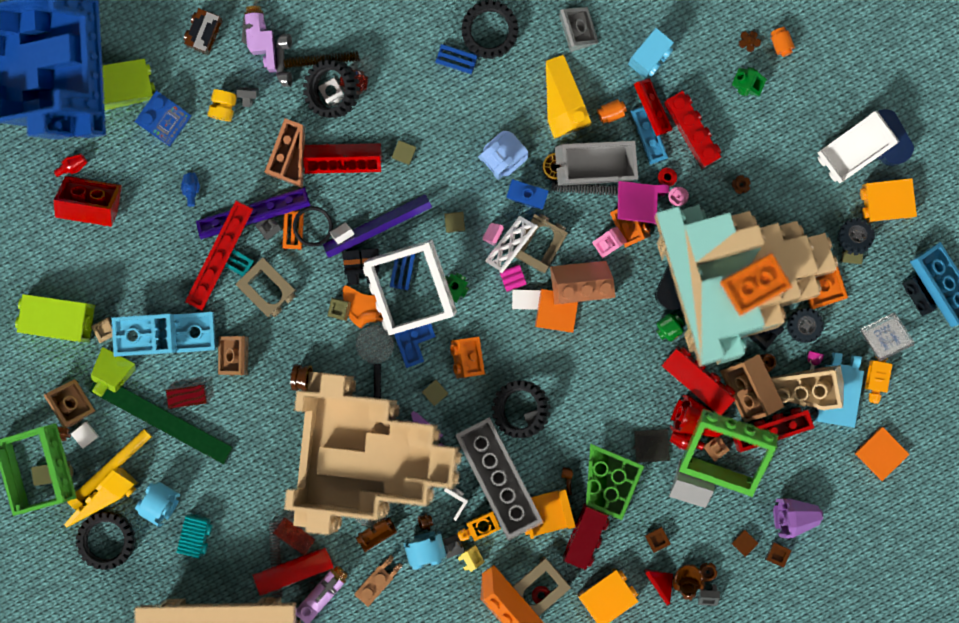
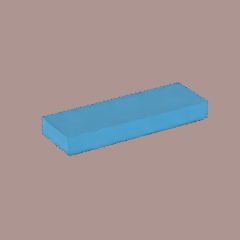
(651, 143)

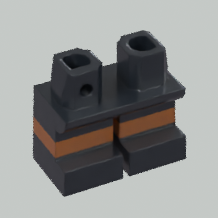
(353, 264)

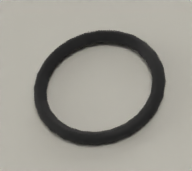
(296, 220)

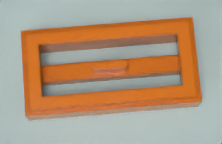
(285, 231)

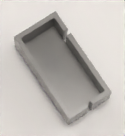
(596, 163)

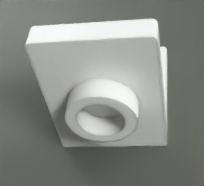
(336, 98)
(458, 495)

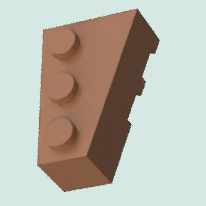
(287, 155)

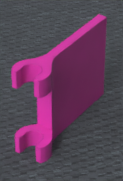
(639, 201)

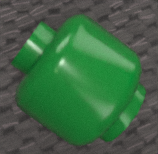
(670, 327)

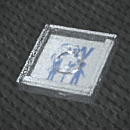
(887, 336)

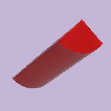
(342, 158)
(292, 571)

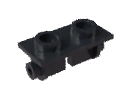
(923, 302)

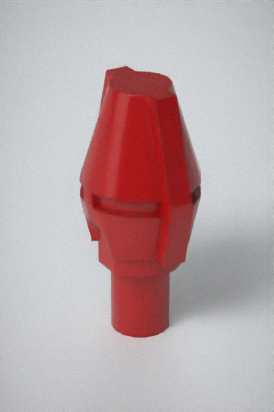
(71, 164)
(681, 440)

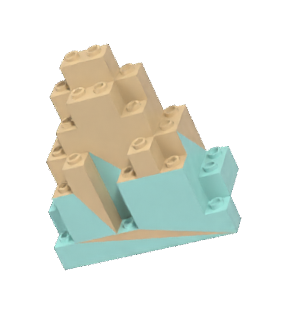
(714, 248)

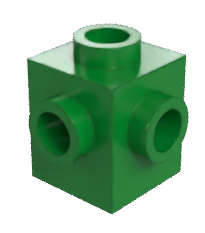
(749, 82)
(462, 289)

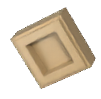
(103, 330)

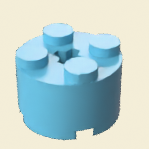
(158, 503)
(425, 549)

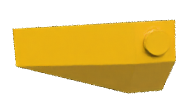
(564, 103)

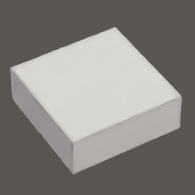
(341, 233)
(84, 435)

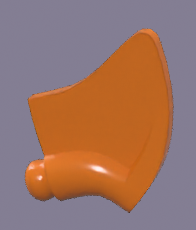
(362, 307)

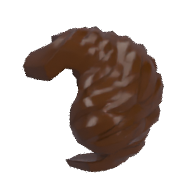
(688, 581)

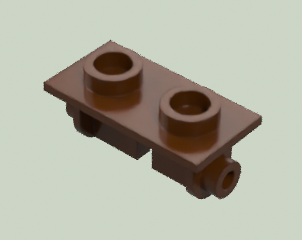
(380, 532)

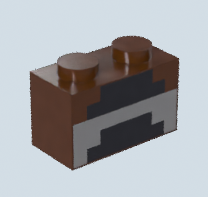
(202, 31)

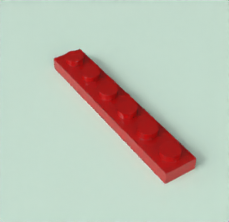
(219, 255)

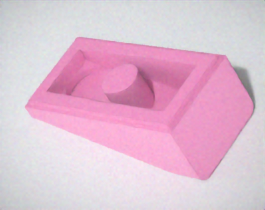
(493, 233)

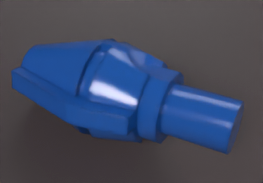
(190, 187)

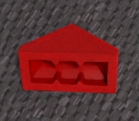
(662, 582)

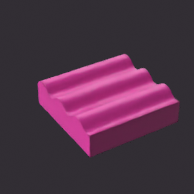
(513, 278)

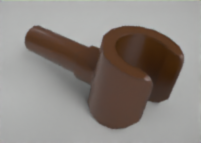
(567, 473)

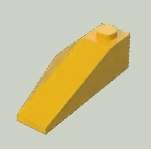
(111, 489)

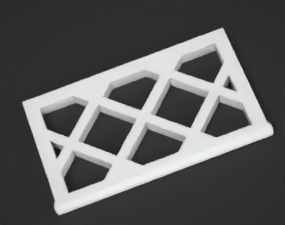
(511, 234)

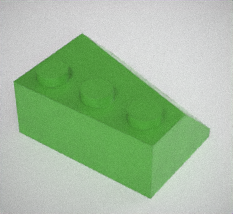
(611, 481)

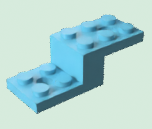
(163, 334)

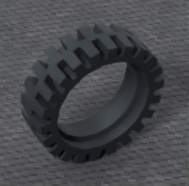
(496, 7)
(349, 93)
(499, 409)
(82, 540)

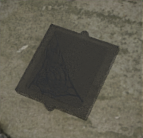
(651, 445)

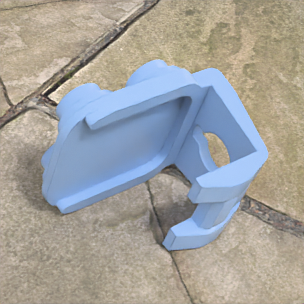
(504, 154)

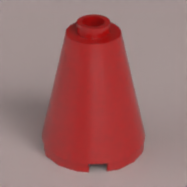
(686, 416)

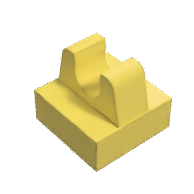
(472, 558)

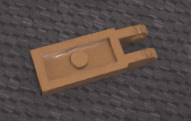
(376, 582)

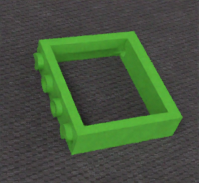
(56, 464)
(720, 475)

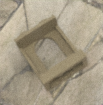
(559, 236)
(288, 291)
(543, 566)

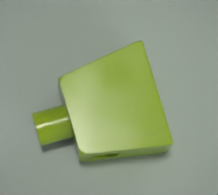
(110, 372)

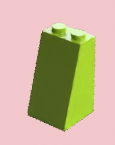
(126, 83)
(55, 318)

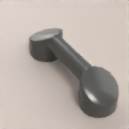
(283, 42)

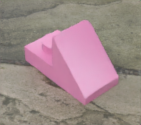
(609, 242)

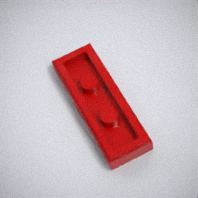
(653, 107)

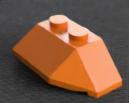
(504, 599)

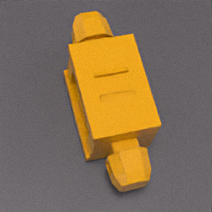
(878, 379)
(464, 534)

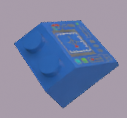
(163, 118)

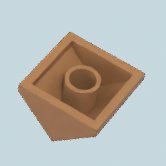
(233, 355)
(69, 403)

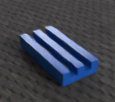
(458, 52)
(399, 286)

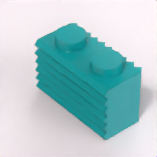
(194, 536)

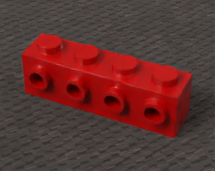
(692, 130)
(699, 380)
(784, 426)

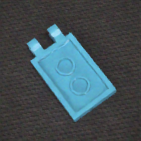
(852, 389)

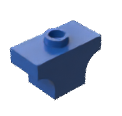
(527, 194)

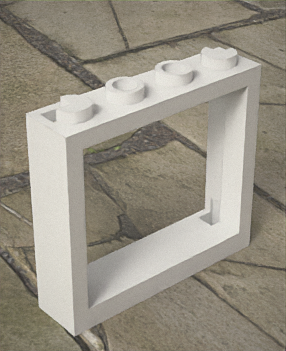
(438, 277)

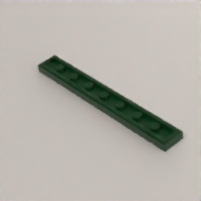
(168, 423)

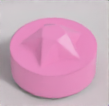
(678, 196)

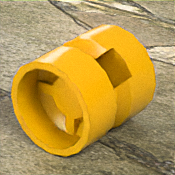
(222, 105)

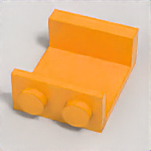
(888, 200)
(554, 512)
(609, 597)

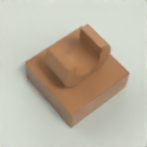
(715, 448)

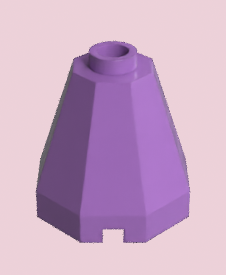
(795, 517)

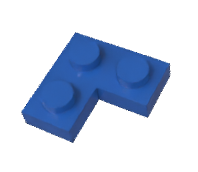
(408, 343)

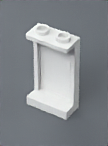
(857, 147)

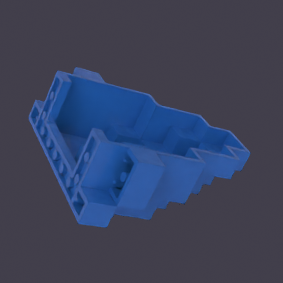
(52, 68)

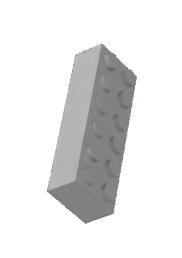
(499, 479)

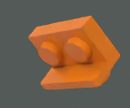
(631, 230)
(467, 357)

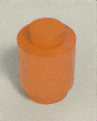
(782, 41)
(612, 111)

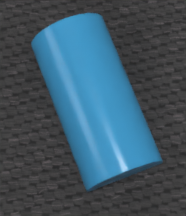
(940, 279)

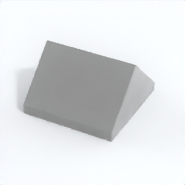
(578, 28)
(691, 489)

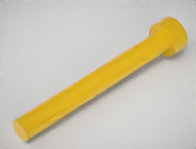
(119, 459)

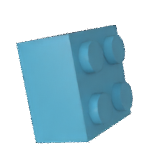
(650, 53)

